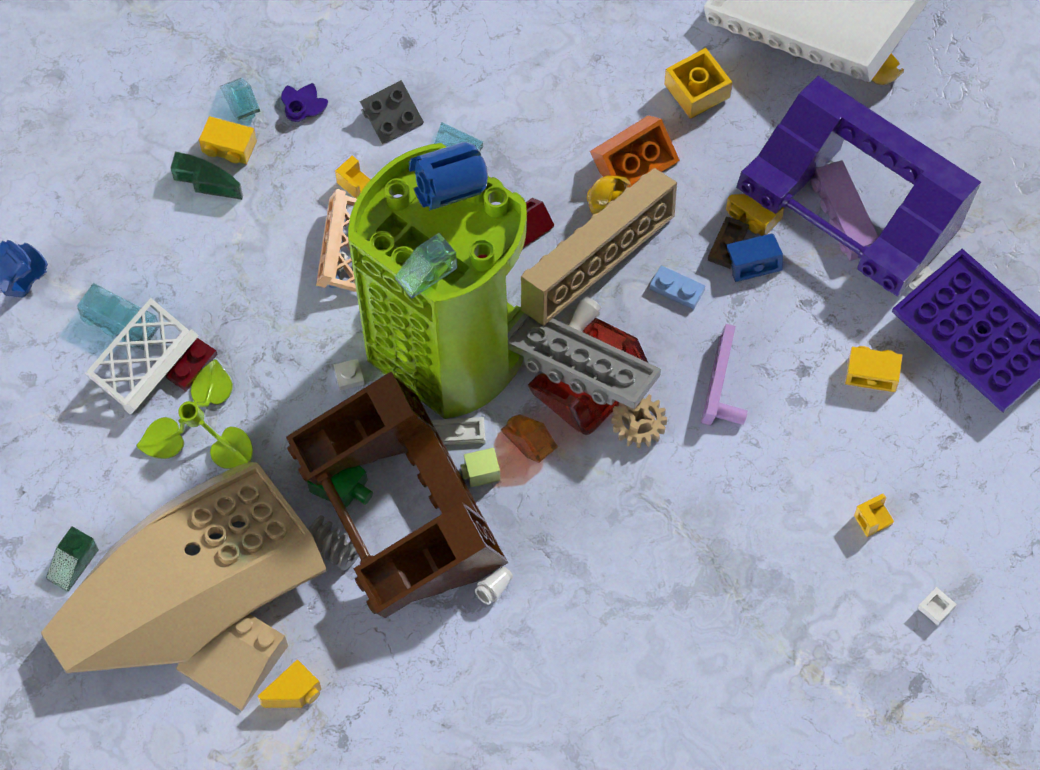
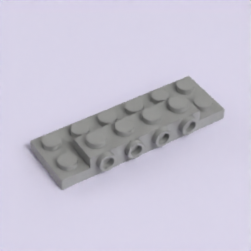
(582, 362)

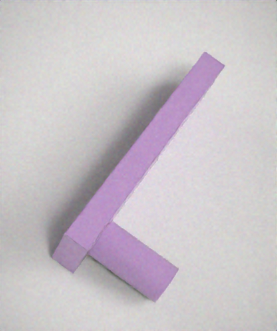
(712, 406)

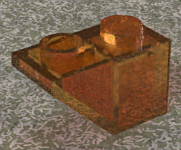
(529, 437)

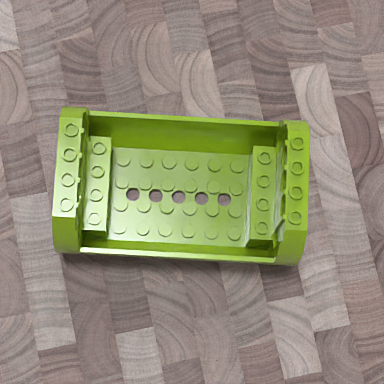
(454, 333)

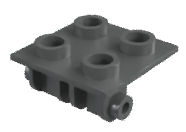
(391, 111)

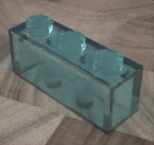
(113, 314)

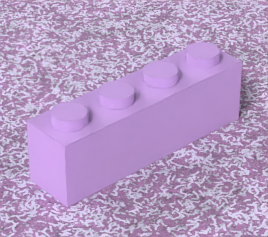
(843, 205)

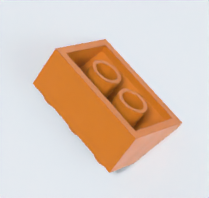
(636, 151)

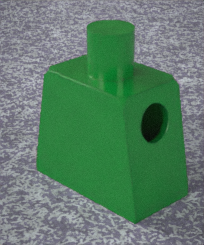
(349, 485)

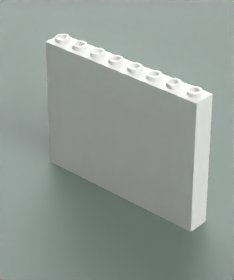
(836, 33)

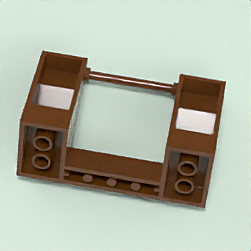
(441, 554)

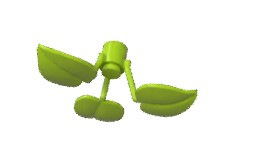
(212, 386)

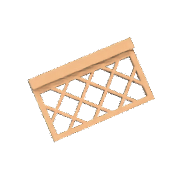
(332, 243)

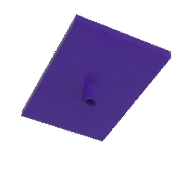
(977, 328)

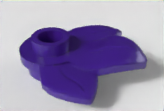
(303, 100)

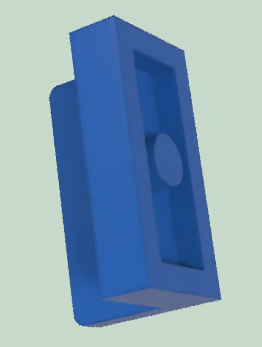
(755, 257)

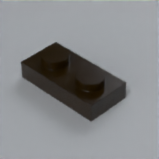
(730, 232)

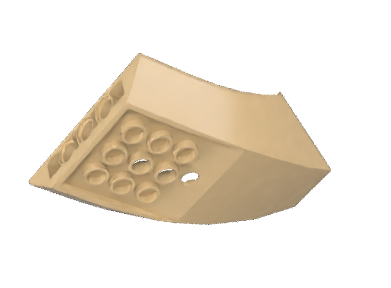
(162, 606)

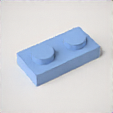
(677, 287)

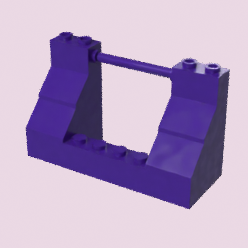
(815, 133)

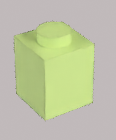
(480, 467)

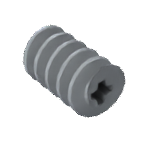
(332, 545)

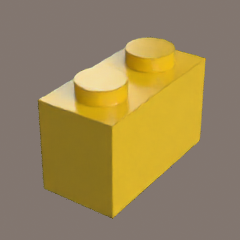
(227, 140)
(873, 369)

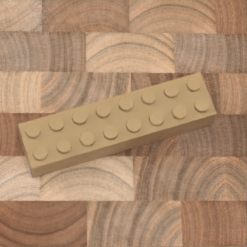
(598, 246)

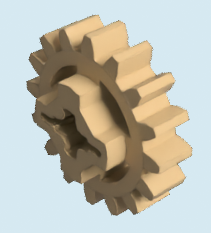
(646, 428)

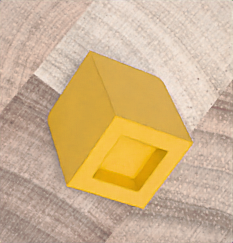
(351, 177)
(873, 515)

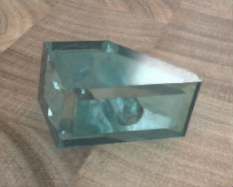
(240, 99)
(427, 265)

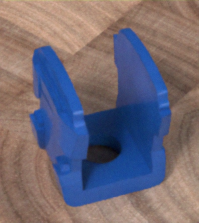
(19, 268)

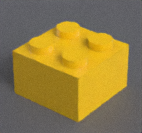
(698, 83)

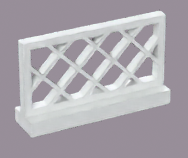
(161, 365)

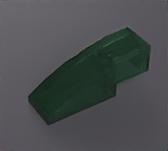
(205, 176)

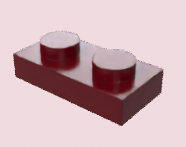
(190, 364)

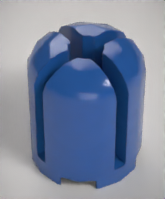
(449, 175)

